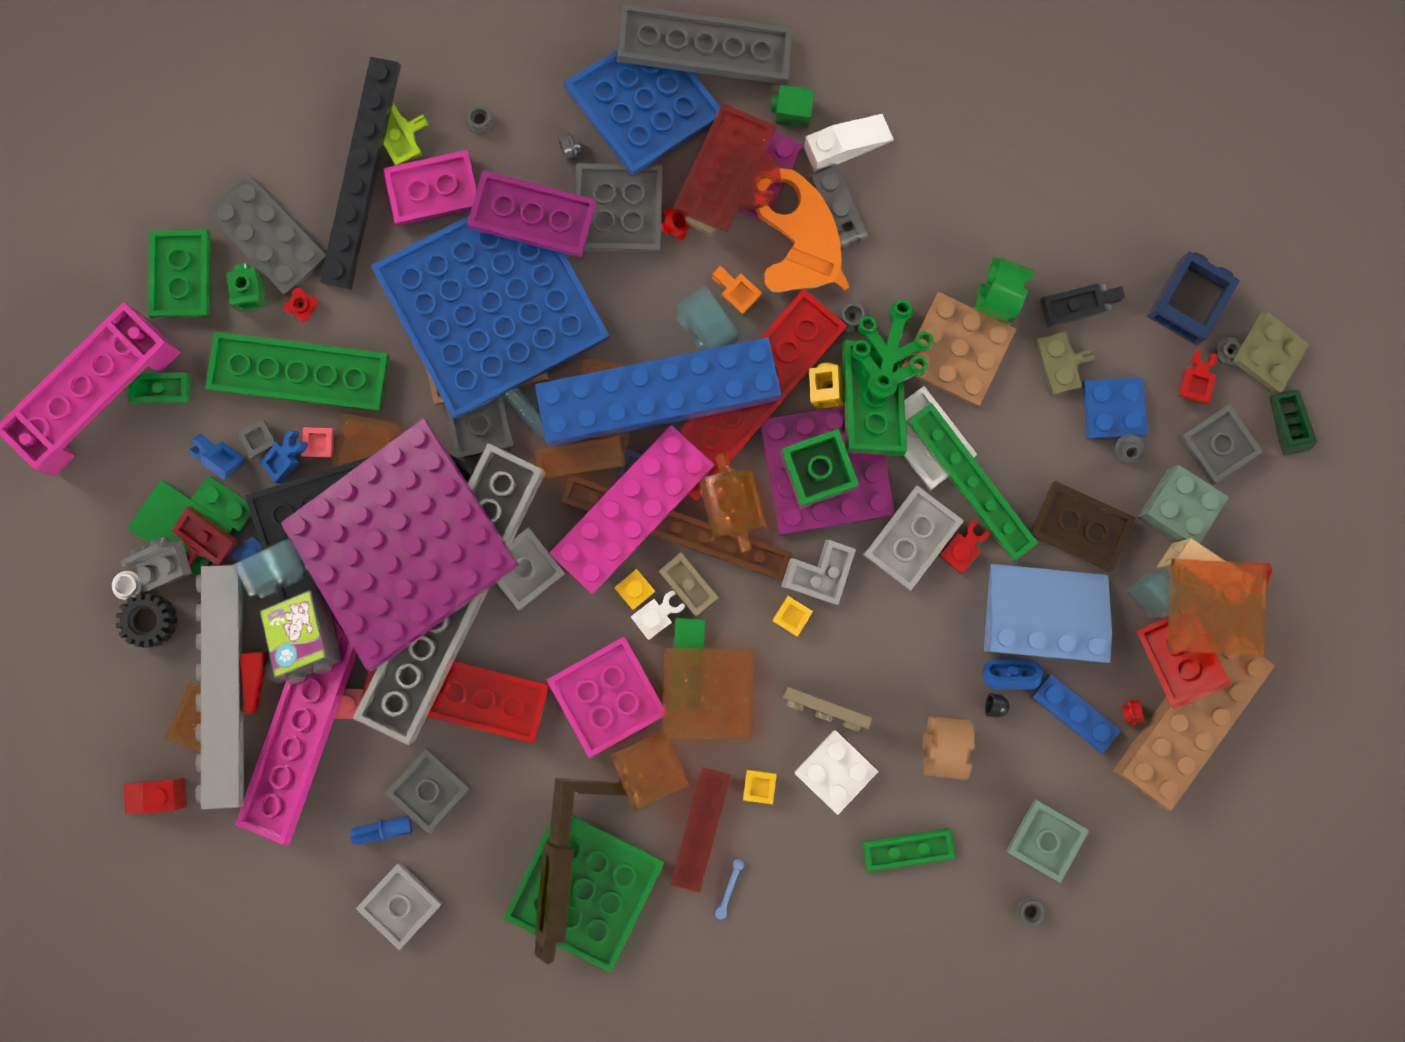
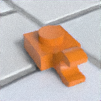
(738, 292)

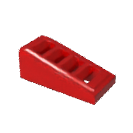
(252, 678)

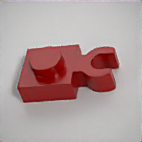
(1196, 381)
(962, 550)

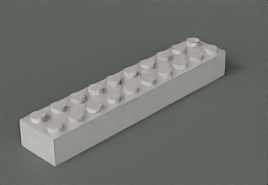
(411, 680)

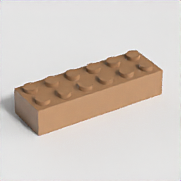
(1181, 740)

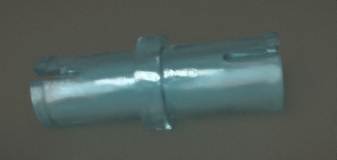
(526, 410)

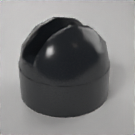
(996, 705)

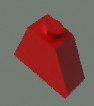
(154, 796)

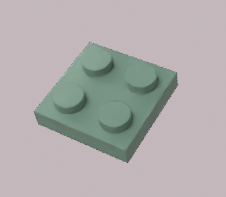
(1047, 840)

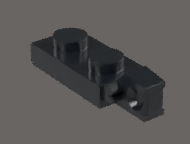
(1079, 303)

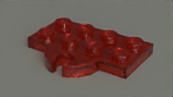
(729, 170)

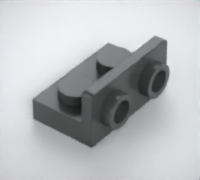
(159, 564)

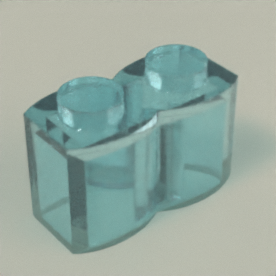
(270, 568)

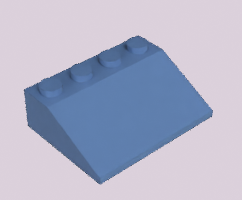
(1048, 614)

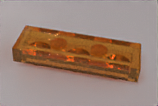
(581, 457)

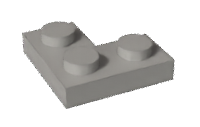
(825, 580)

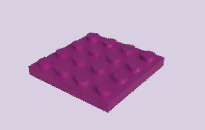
(867, 502)

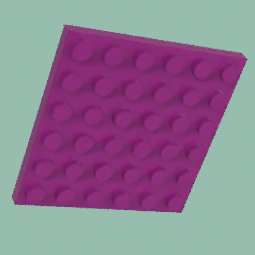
(398, 545)

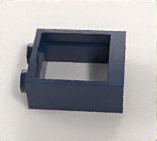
(1180, 322)

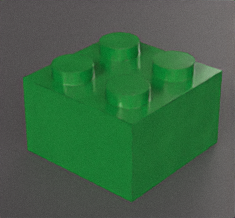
(819, 468)

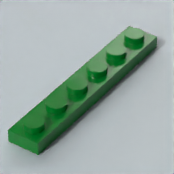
(972, 481)

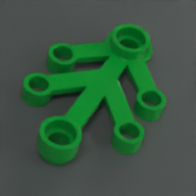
(891, 353)

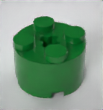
(1004, 290)

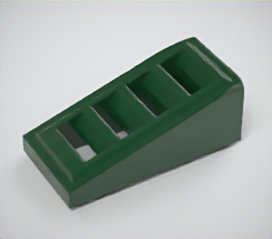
(1305, 429)

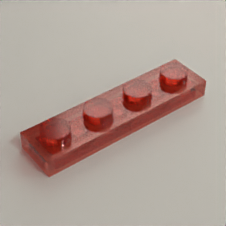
(700, 829)

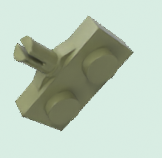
(1061, 362)

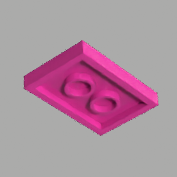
(431, 187)

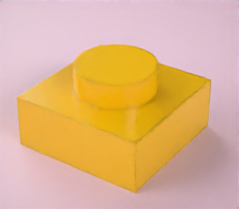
(634, 589)
(792, 616)
(759, 786)

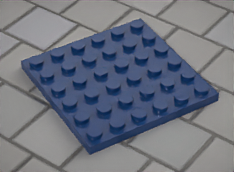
(487, 312)

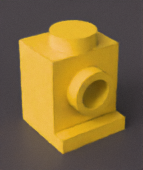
(821, 377)

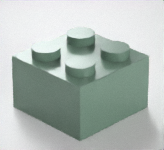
(1182, 506)

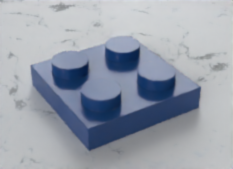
(1114, 408)

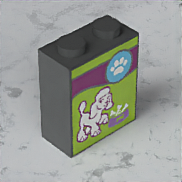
(300, 637)

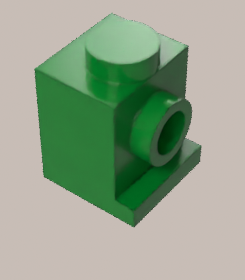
(251, 295)

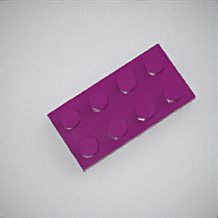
(532, 214)

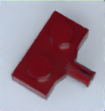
(203, 537)

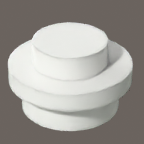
(126, 585)

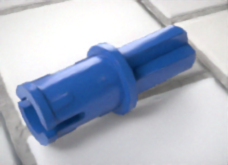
(381, 830)

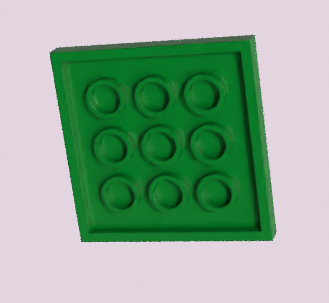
(605, 894)

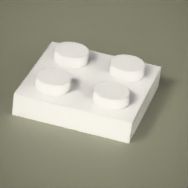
(836, 772)

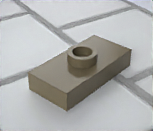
(688, 584)

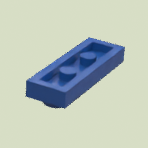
(1075, 713)

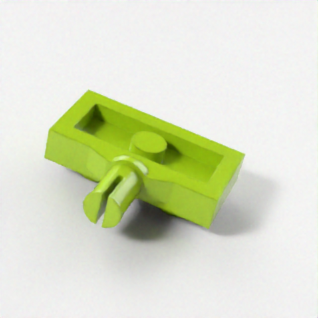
(401, 138)

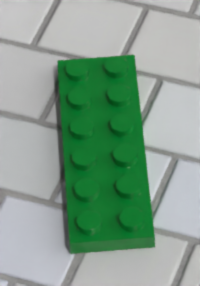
(297, 371)

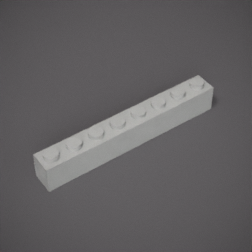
(221, 688)

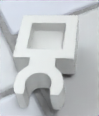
(653, 617)

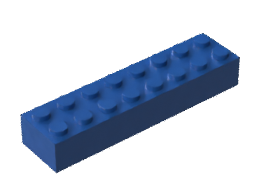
(657, 392)

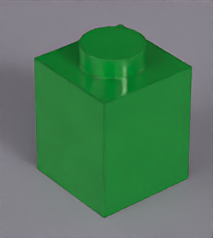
(793, 106)

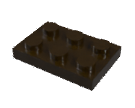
(1082, 526)

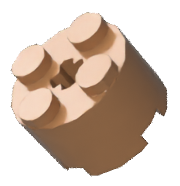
(948, 748)

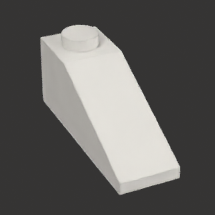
(846, 141)

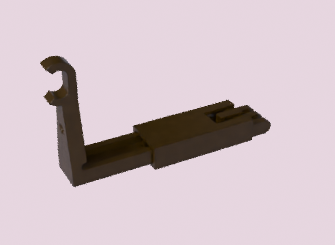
(558, 862)

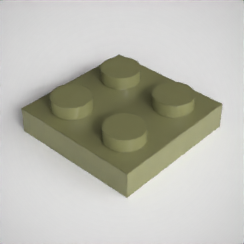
(1271, 352)

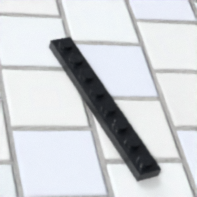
(360, 173)

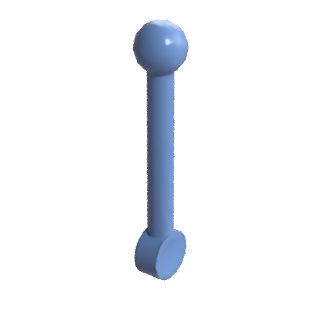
(721, 911)

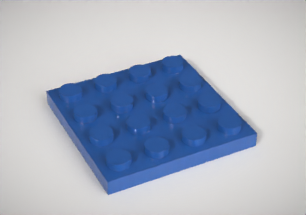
(641, 108)

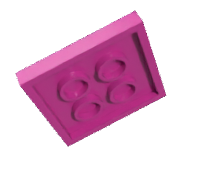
(606, 697)

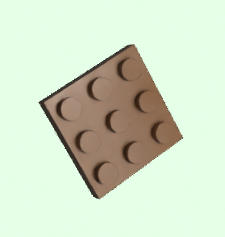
(964, 349)

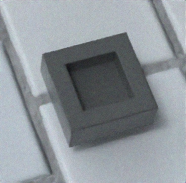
(257, 438)

